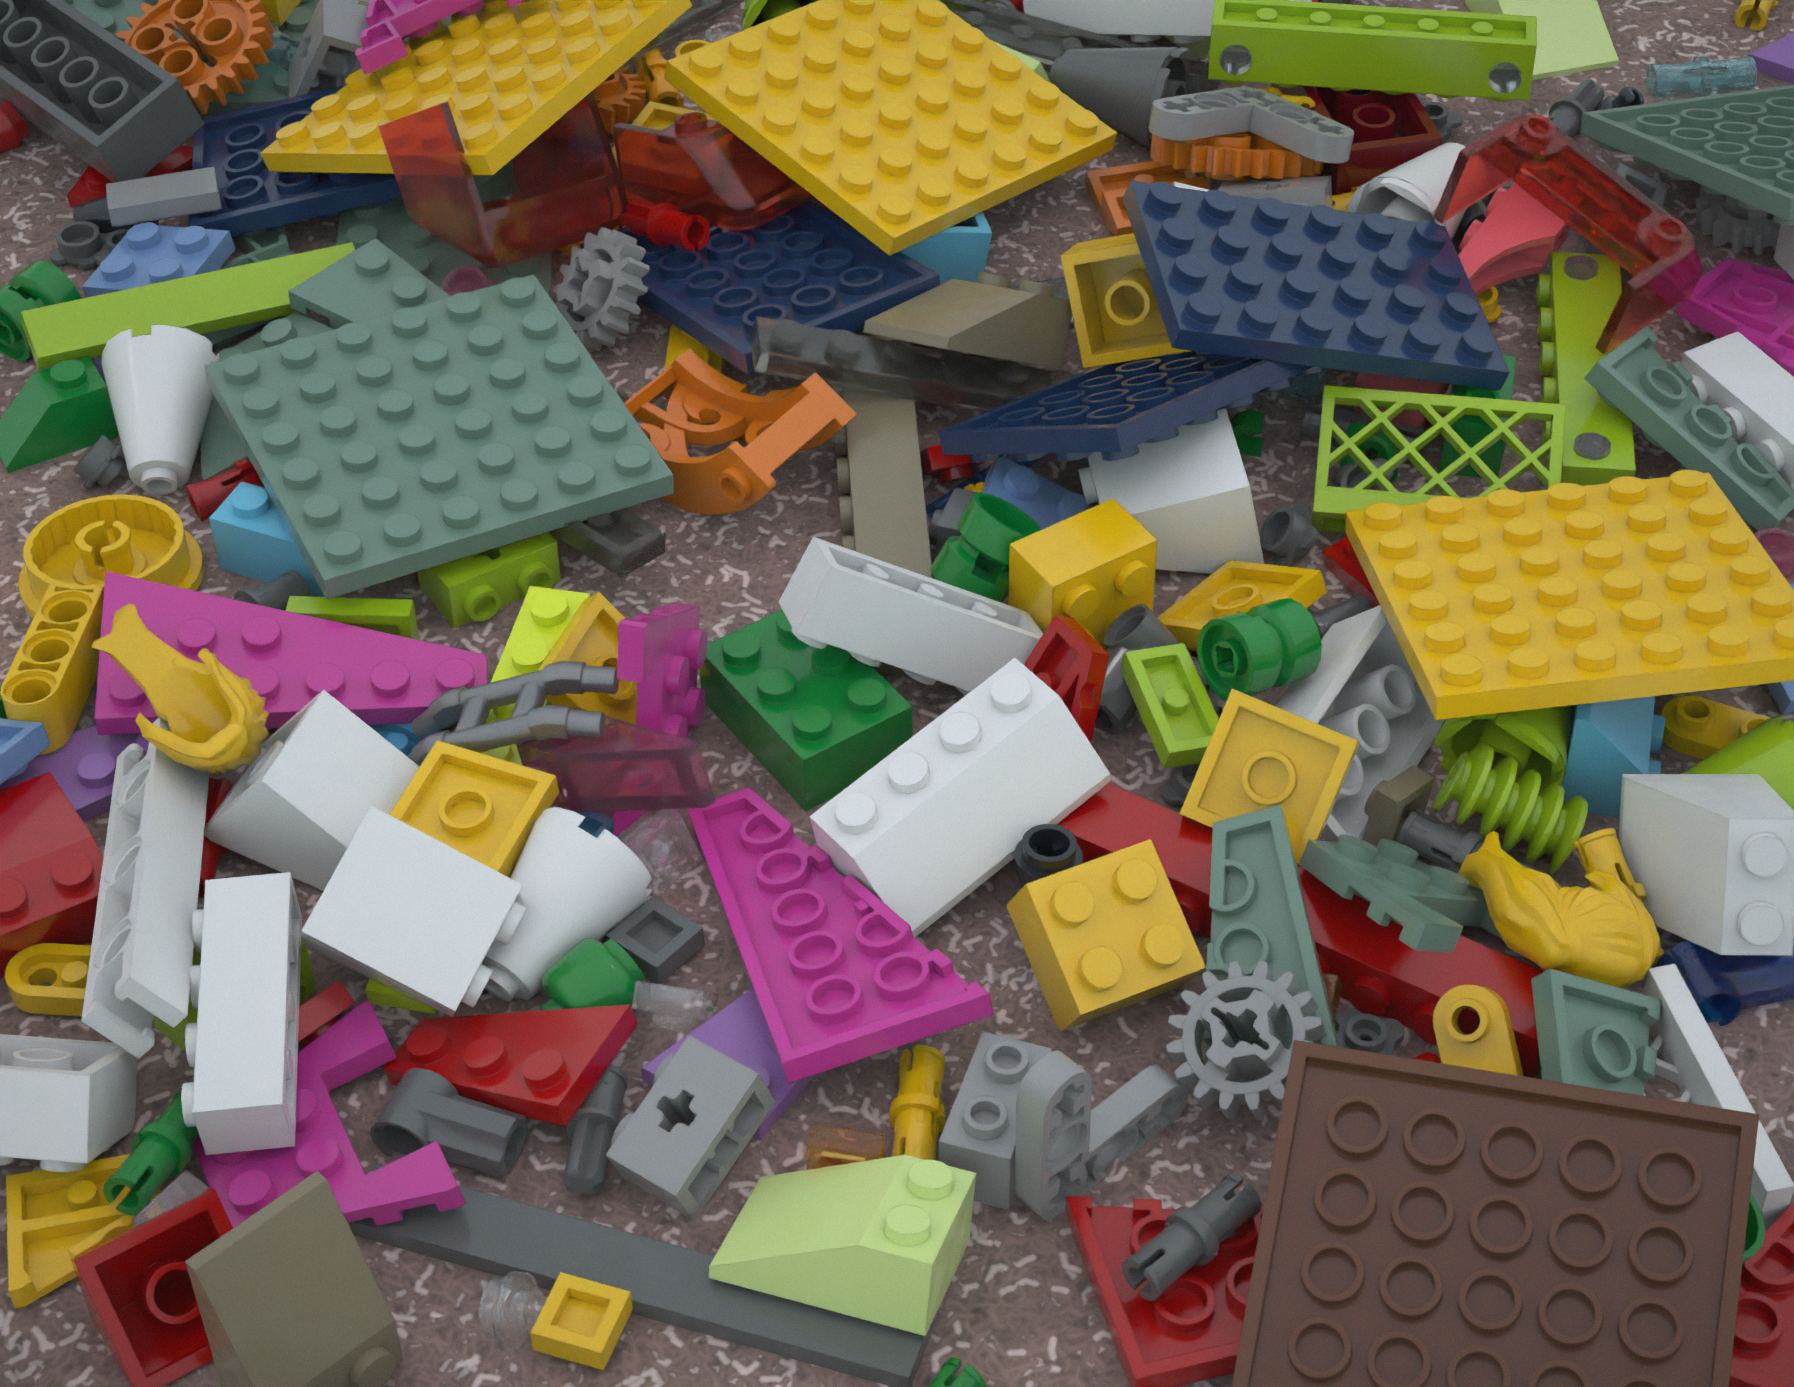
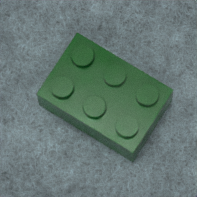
(803, 709)

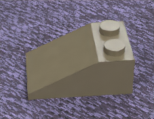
(984, 320)
(294, 1298)

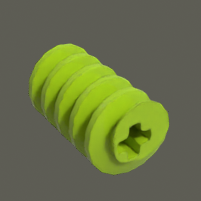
(1514, 805)

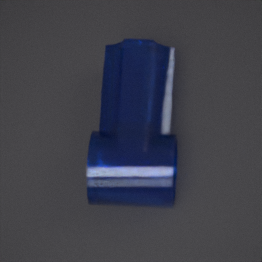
(1731, 982)

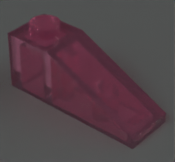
(622, 770)

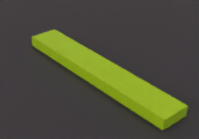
(193, 302)

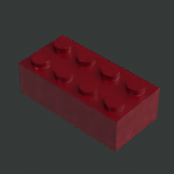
(1385, 130)

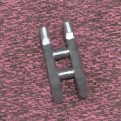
(529, 718)

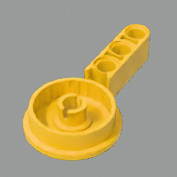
(65, 597)

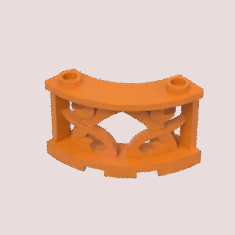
(714, 410)

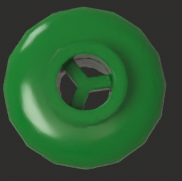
(591, 977)

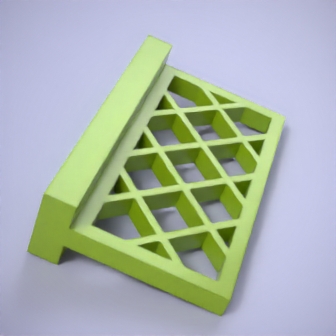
(1333, 502)

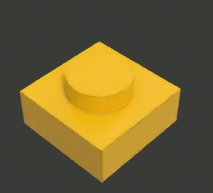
(581, 1321)

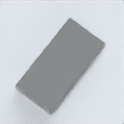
(163, 196)

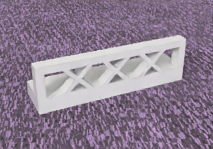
(1707, 1079)

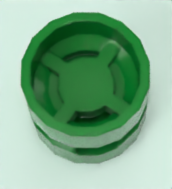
(32, 288)
(981, 553)
(1259, 648)

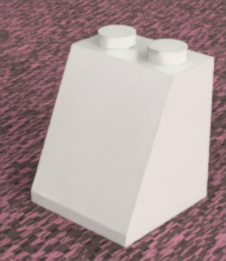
(1185, 495)
(310, 792)
(1712, 858)
(413, 914)

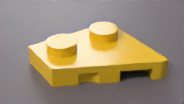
(56, 1220)

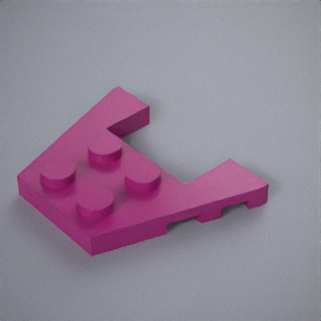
(397, 18)
(1746, 300)
(664, 659)
(257, 1177)

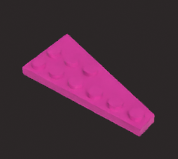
(282, 655)
(819, 948)

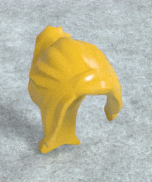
(209, 709)
(1566, 929)

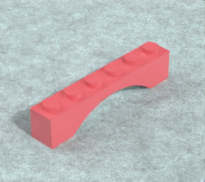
(1507, 245)

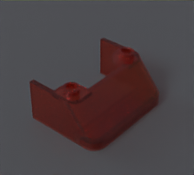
(703, 173)
(563, 180)
(1592, 202)

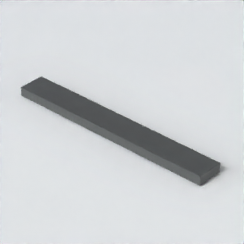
(663, 1280)

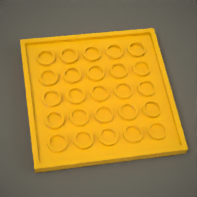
(498, 70)
(890, 113)
(1577, 594)

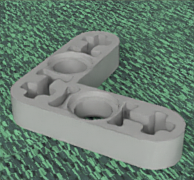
(1254, 111)
(1068, 1144)

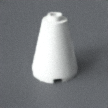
(1411, 189)
(159, 402)
(571, 893)

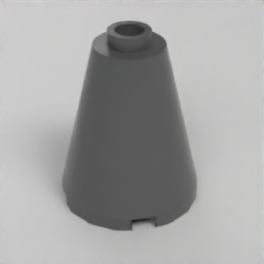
(1124, 83)

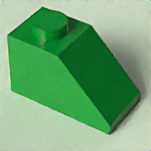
(56, 415)

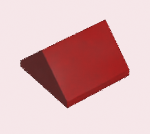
(144, 1294)

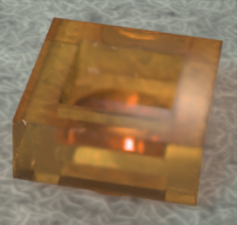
(842, 1145)

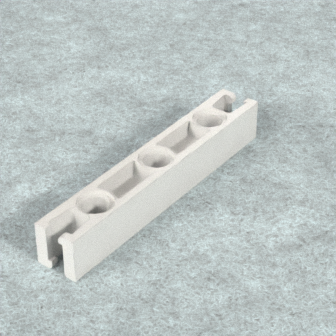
(146, 898)

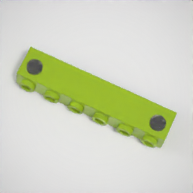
(1373, 48)
(1572, 315)

